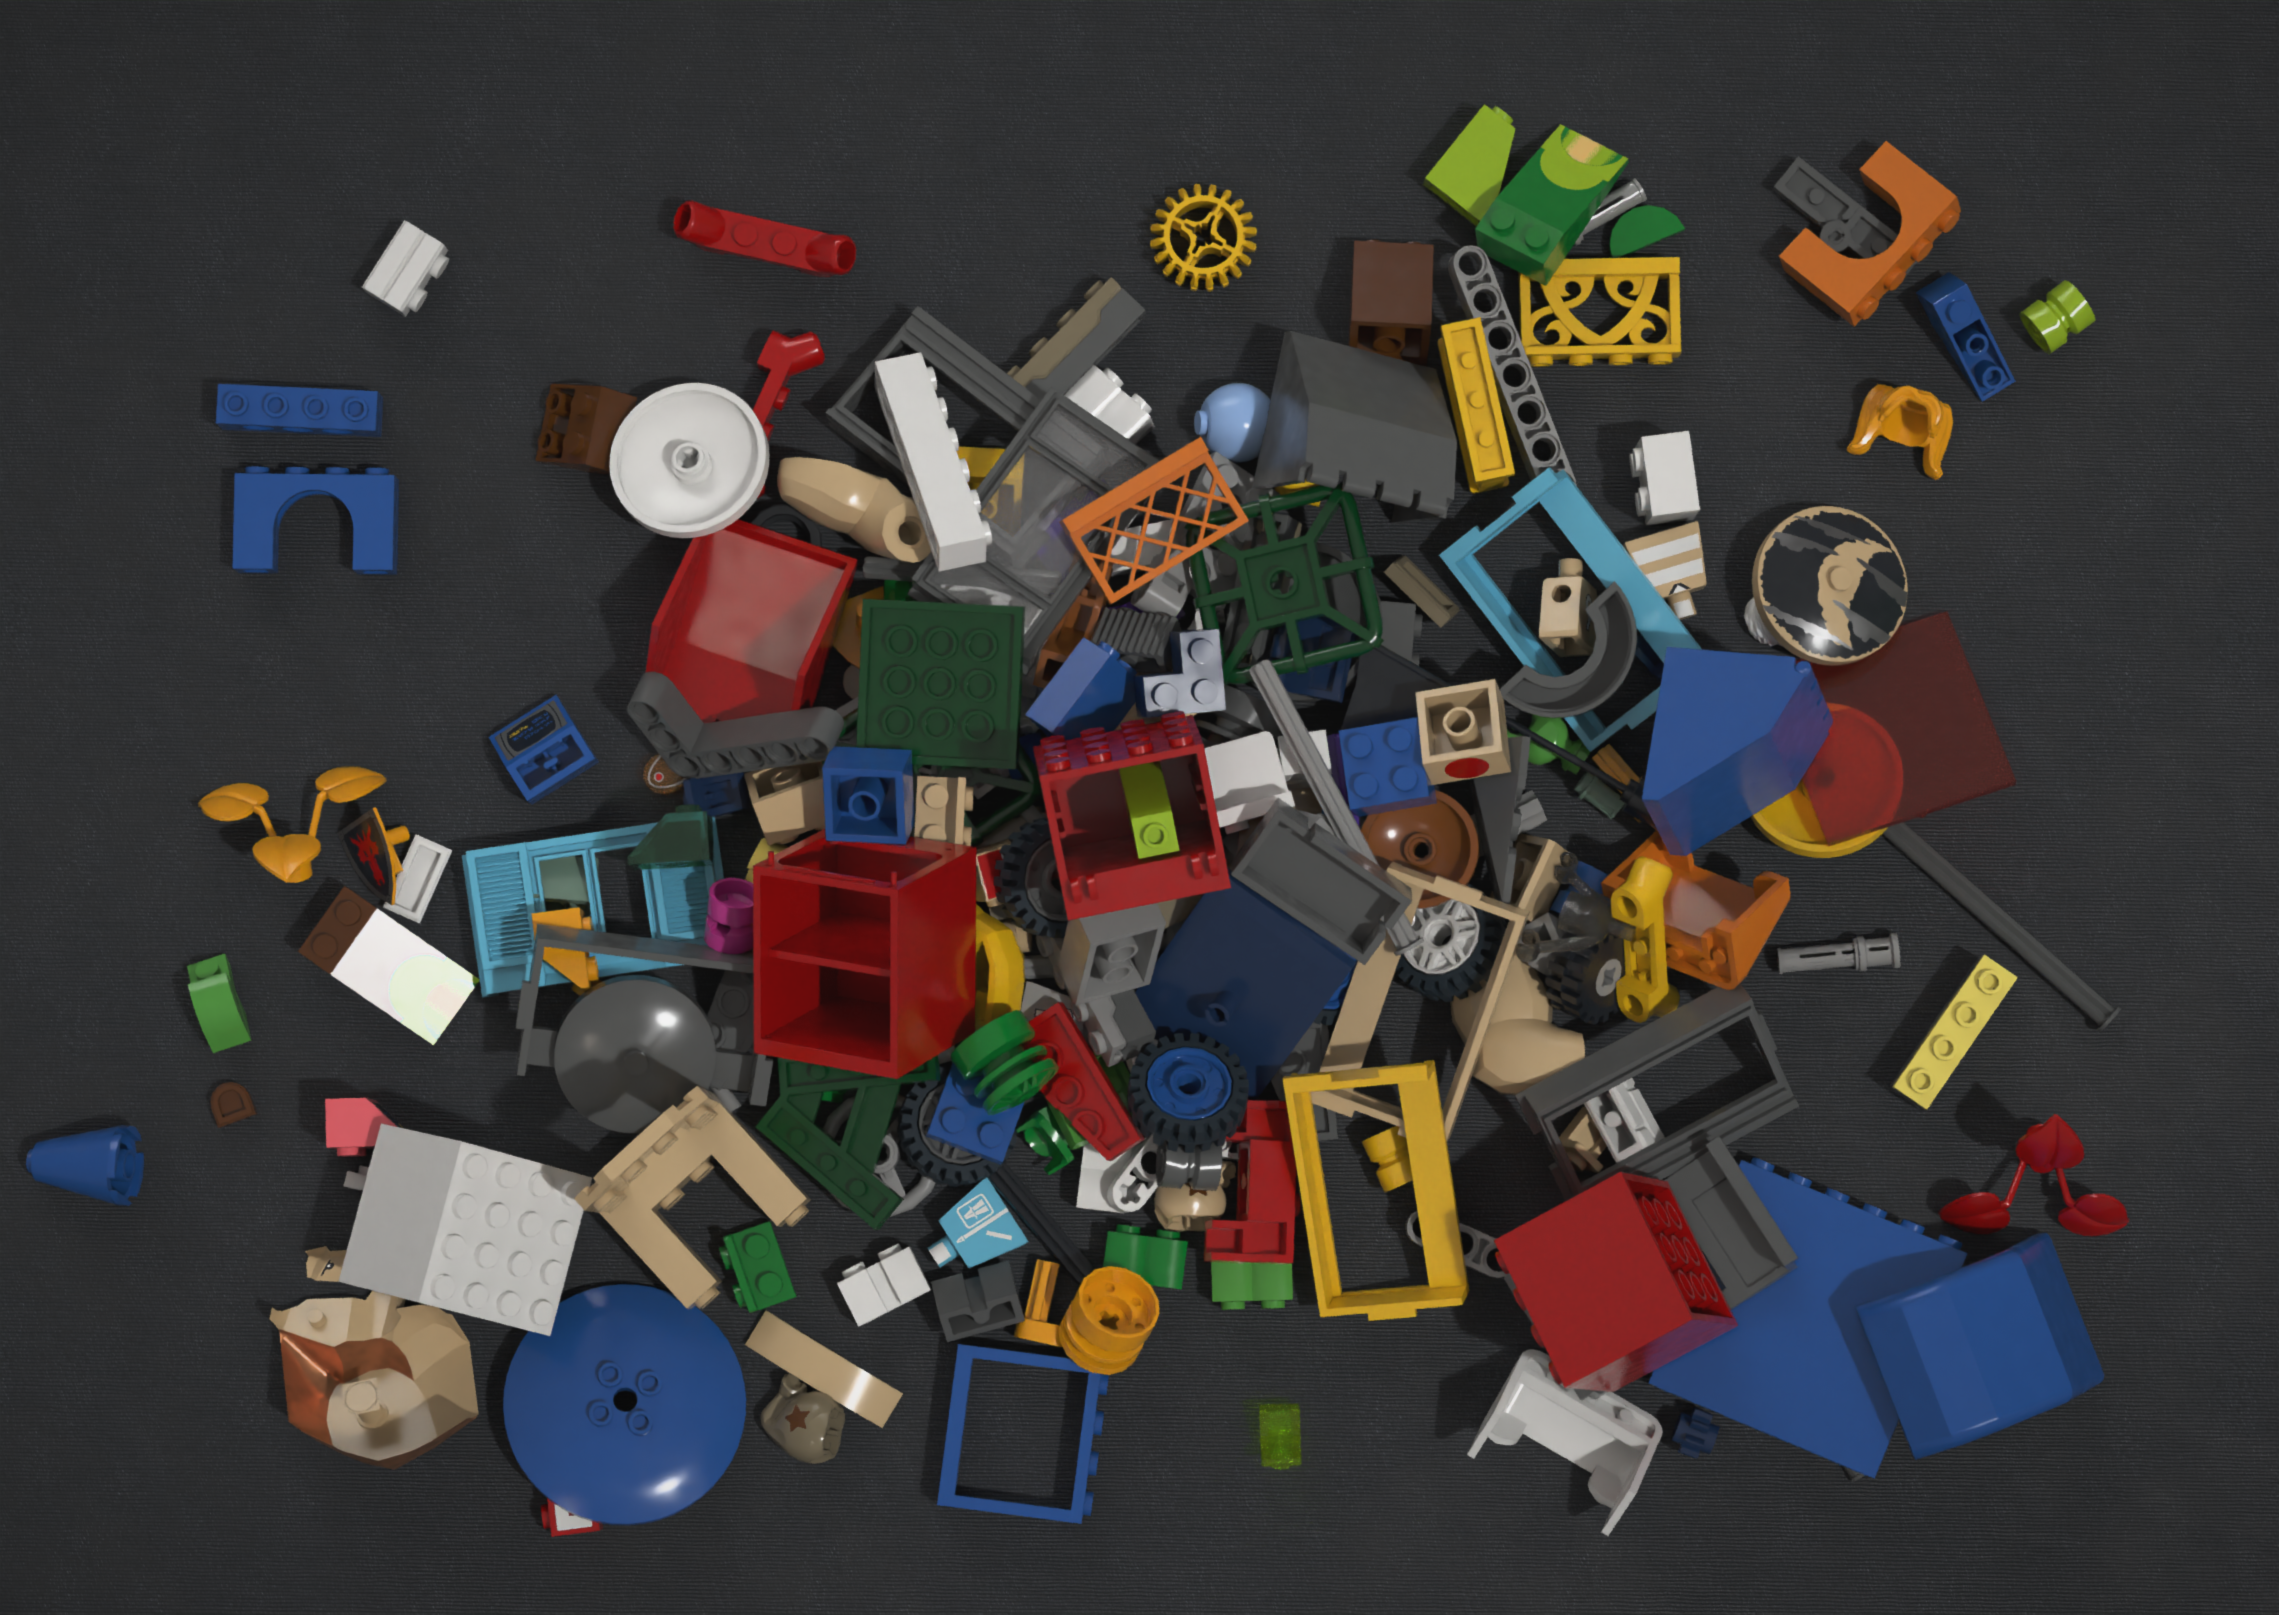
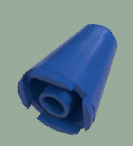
(91, 1164)

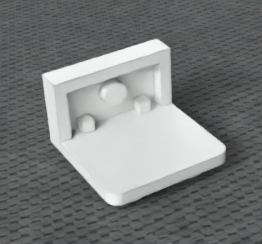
(1246, 779)

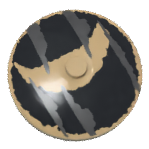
(1829, 585)

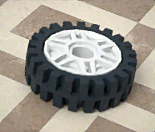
(1462, 961)

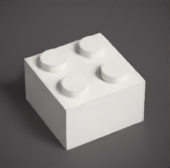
(1666, 478)

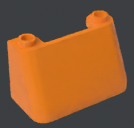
(1710, 920)

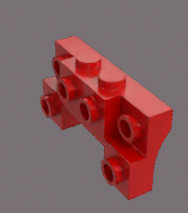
(1264, 1192)

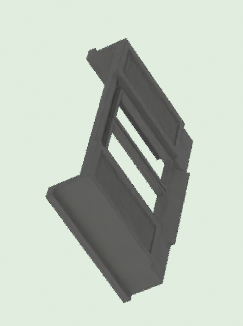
(1729, 1227)

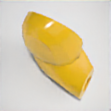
(998, 970)

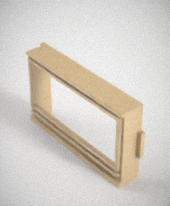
(1370, 988)

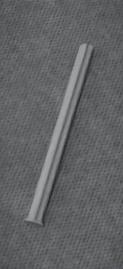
(1321, 782)

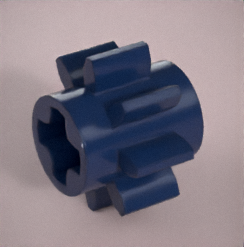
(1695, 1433)

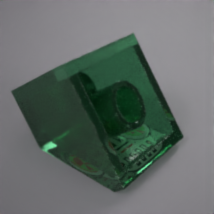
(677, 841)

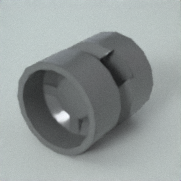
(1198, 1169)

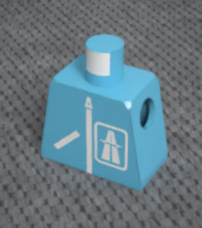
(977, 1229)

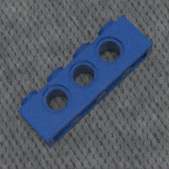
(299, 410)

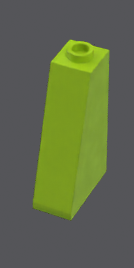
(1148, 809)

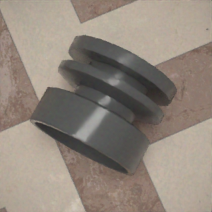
(1242, 718)

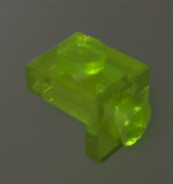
(1280, 1435)

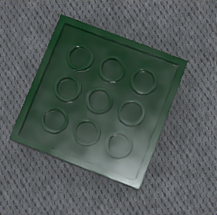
(942, 681)

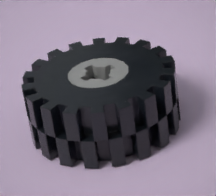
(1586, 980)

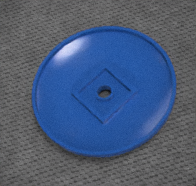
(612, 1461)

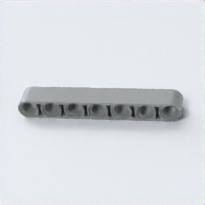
(1514, 356)

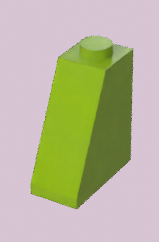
(1474, 165)

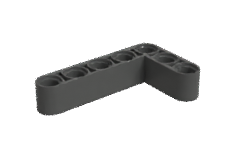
(731, 745)

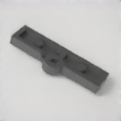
(1841, 219)

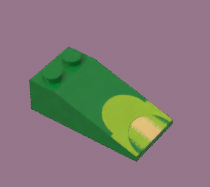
(1549, 204)

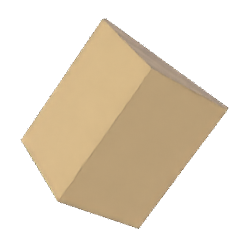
(1534, 877)

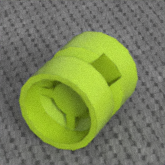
(2053, 320)

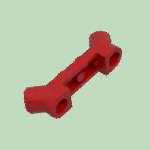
(764, 240)
(782, 359)

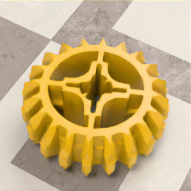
(1217, 247)

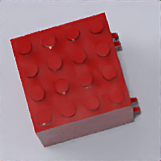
(1091, 822)
(1614, 1283)

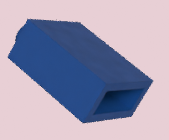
(1085, 693)

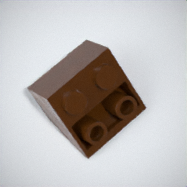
(582, 426)

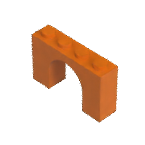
(1857, 285)

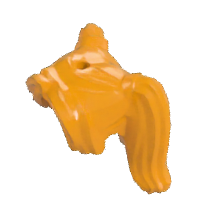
(1908, 418)

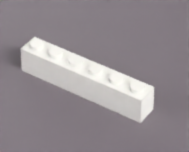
(931, 461)

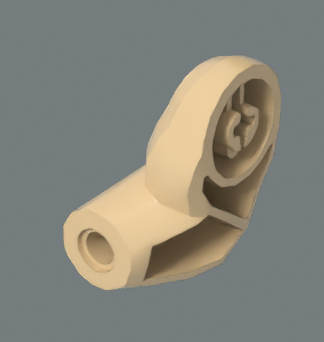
(856, 505)
(1521, 1039)

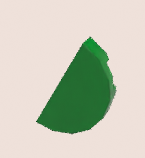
(1641, 229)

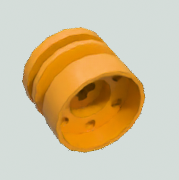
(1109, 1320)

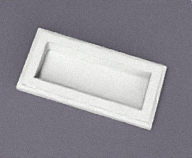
(418, 881)

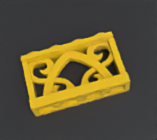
(1642, 274)
(1475, 405)

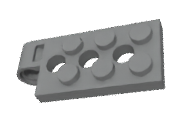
(1170, 589)

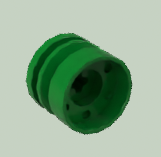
(1007, 1068)

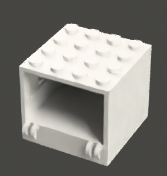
(464, 1229)

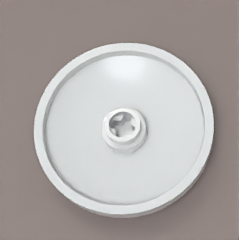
(689, 460)

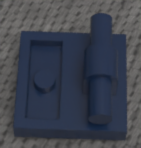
(1322, 681)

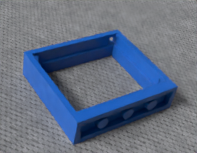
(1086, 1461)

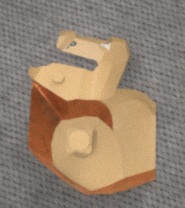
(374, 1373)

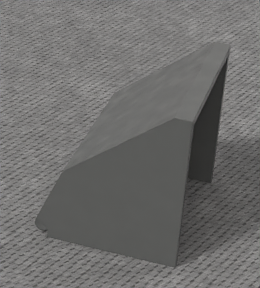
(1359, 419)

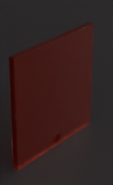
(1903, 735)

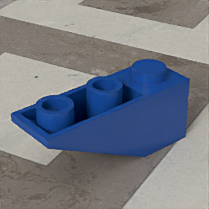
(1966, 334)

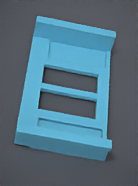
(502, 902)

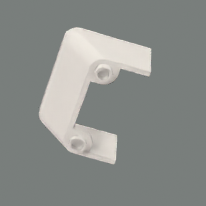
(1598, 1435)

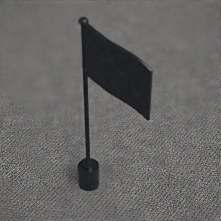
(1387, 694)

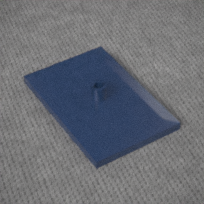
(1244, 979)

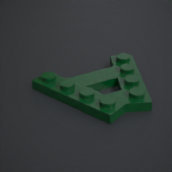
(849, 1167)

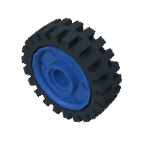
(1182, 1118)

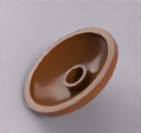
(1441, 826)

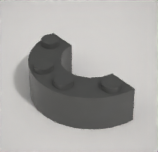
(1593, 682)

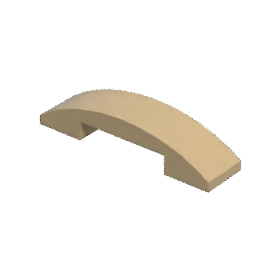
(823, 1369)

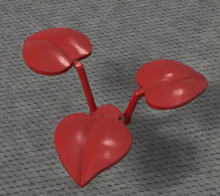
(2042, 1148)

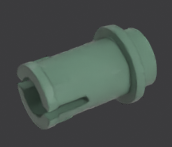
(1599, 795)

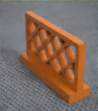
(1134, 491)

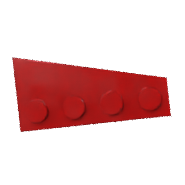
(1082, 1086)

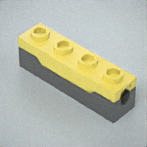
(1952, 1032)

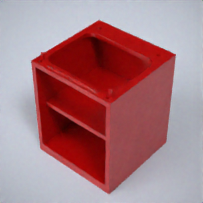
(864, 953)

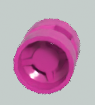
(730, 916)

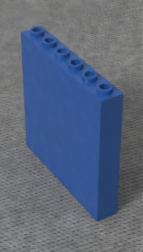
(1799, 1349)

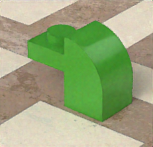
(217, 1003)

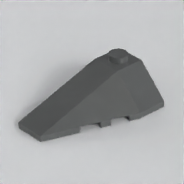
(1497, 817)

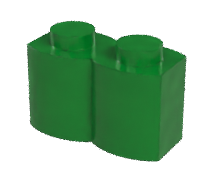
(1156, 1259)

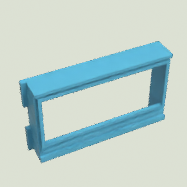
(1608, 562)

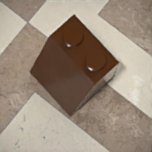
(1392, 299)

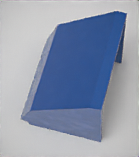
(1728, 740)

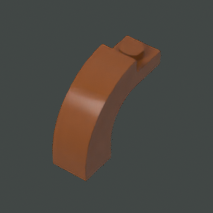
(1077, 623)

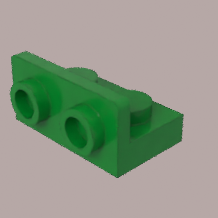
(758, 1267)

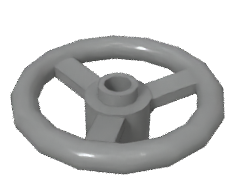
(887, 1167)

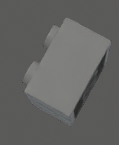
(1111, 952)

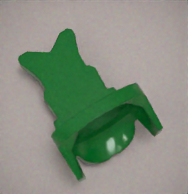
(1046, 1138)

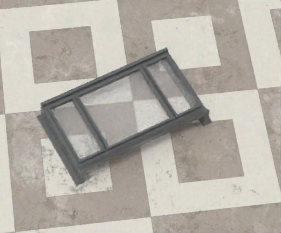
(1044, 475)

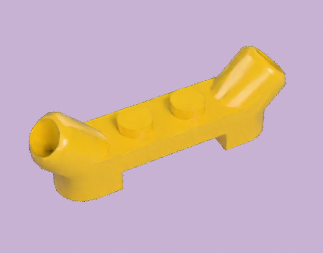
(1639, 902)

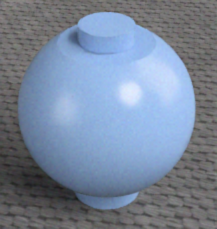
(1233, 421)

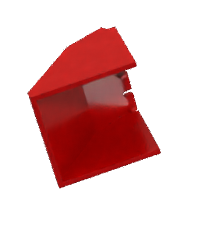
(750, 622)

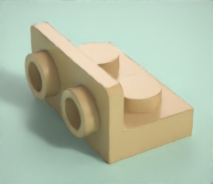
(941, 809)

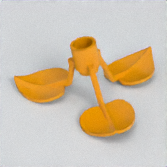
(289, 855)

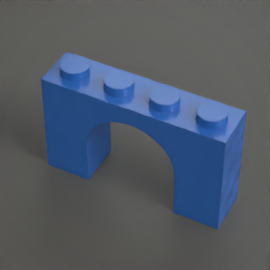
(265, 498)

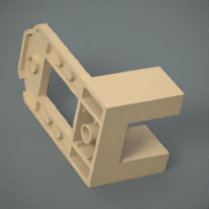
(662, 1162)

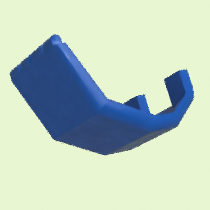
(1981, 1347)

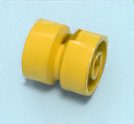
(1393, 1157)

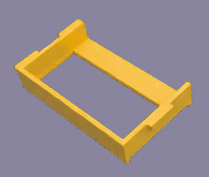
(1431, 1184)

